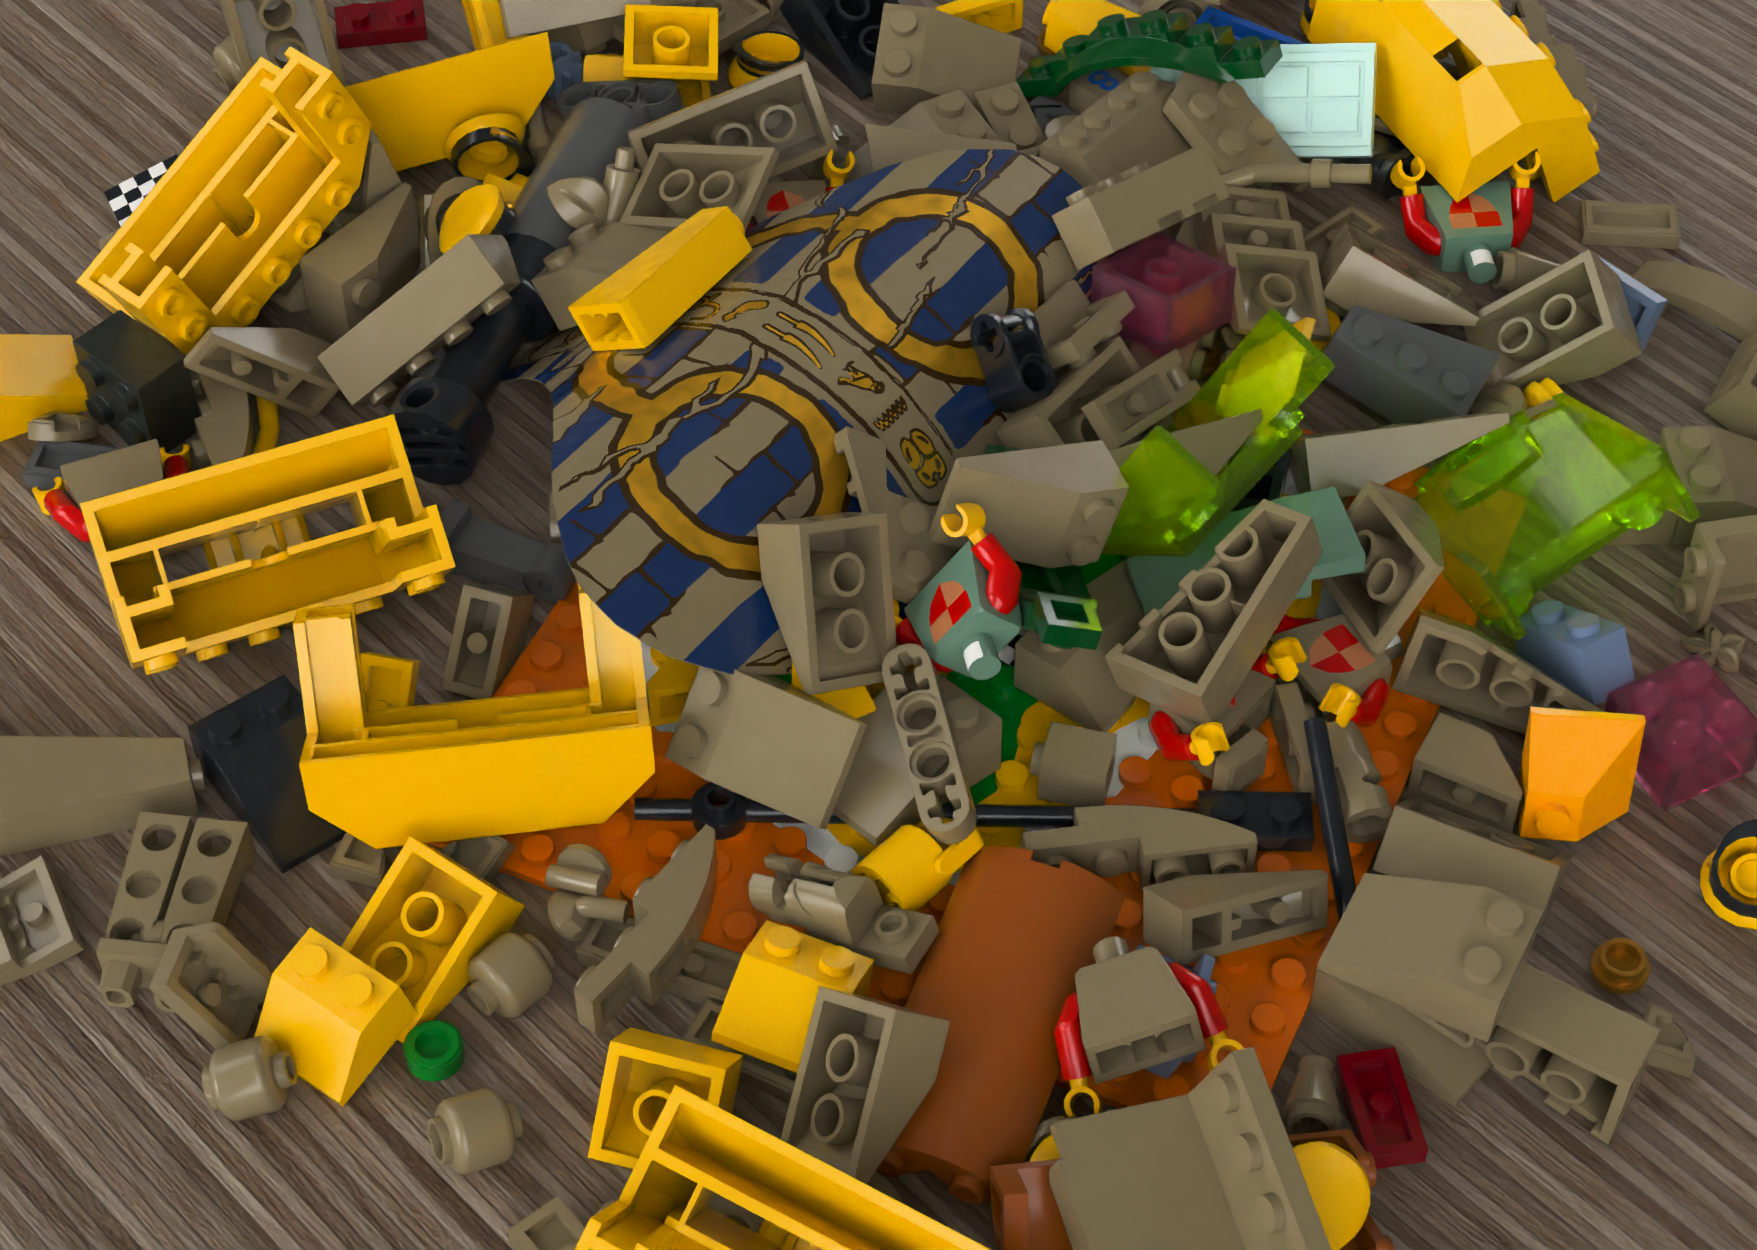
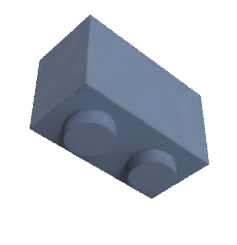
(1577, 649)

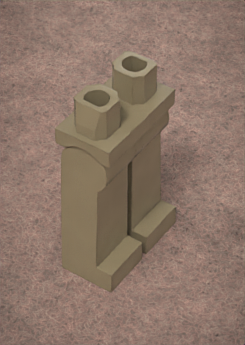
(168, 889)

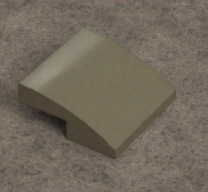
(34, 922)

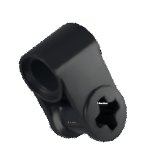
(1015, 361)

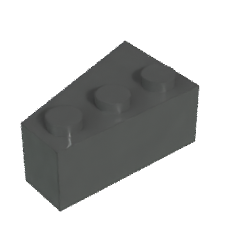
(1405, 368)

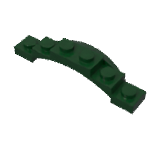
(1152, 41)
(1056, 600)

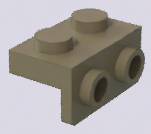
(1073, 325)
(211, 982)

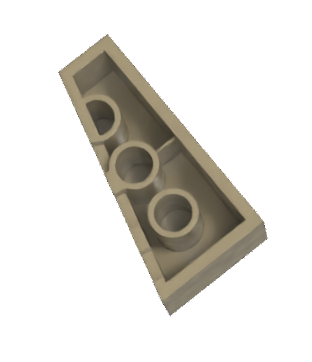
(1220, 620)
(1568, 1046)

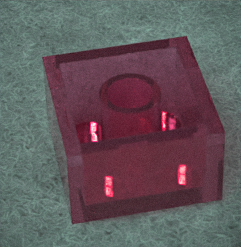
(1175, 292)
(1692, 732)

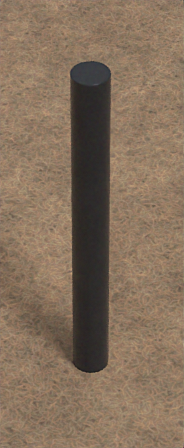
(1330, 812)

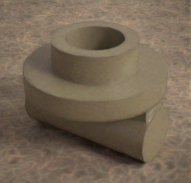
(580, 870)

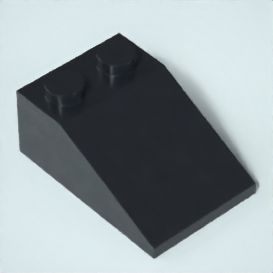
(840, 36)
(253, 763)

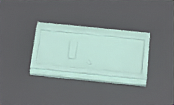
(1317, 98)

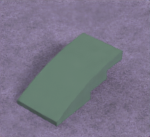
(1157, 577)

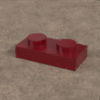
(380, 23)
(1381, 1107)

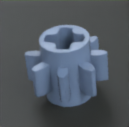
(566, 68)

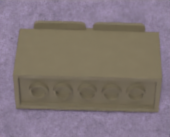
(1187, 1171)

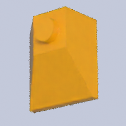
(1576, 771)

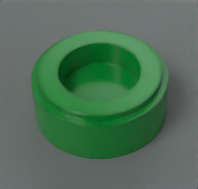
(434, 1050)

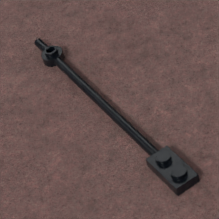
(1278, 818)

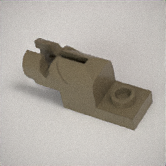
(1362, 799)
(842, 911)

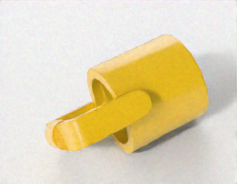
(913, 867)

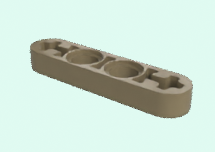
(928, 742)

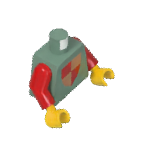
(1474, 229)
(969, 605)

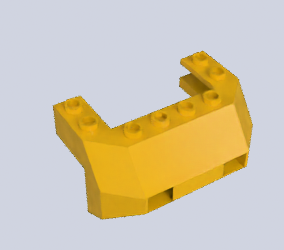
(423, 104)
(1486, 120)
(237, 205)
(257, 503)
(470, 762)
(802, 1199)

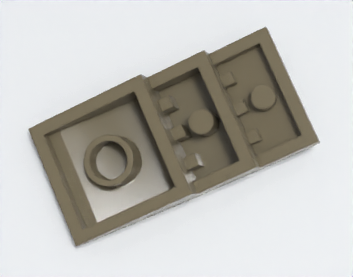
(1270, 257)

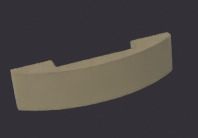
(1703, 295)

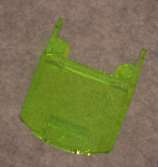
(1172, 495)
(1541, 501)

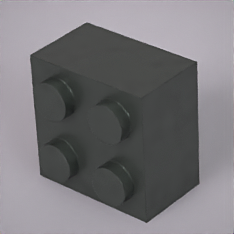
(136, 382)

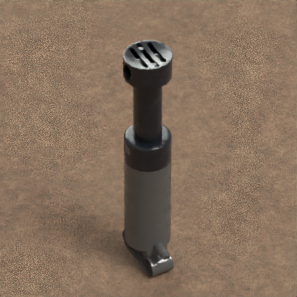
(446, 414)

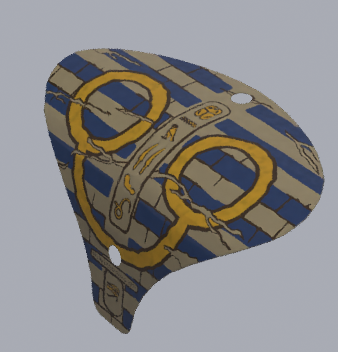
(732, 414)

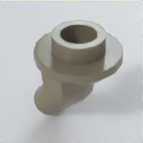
(574, 912)

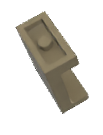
(1718, 568)

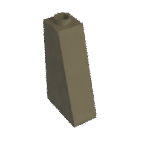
(90, 786)

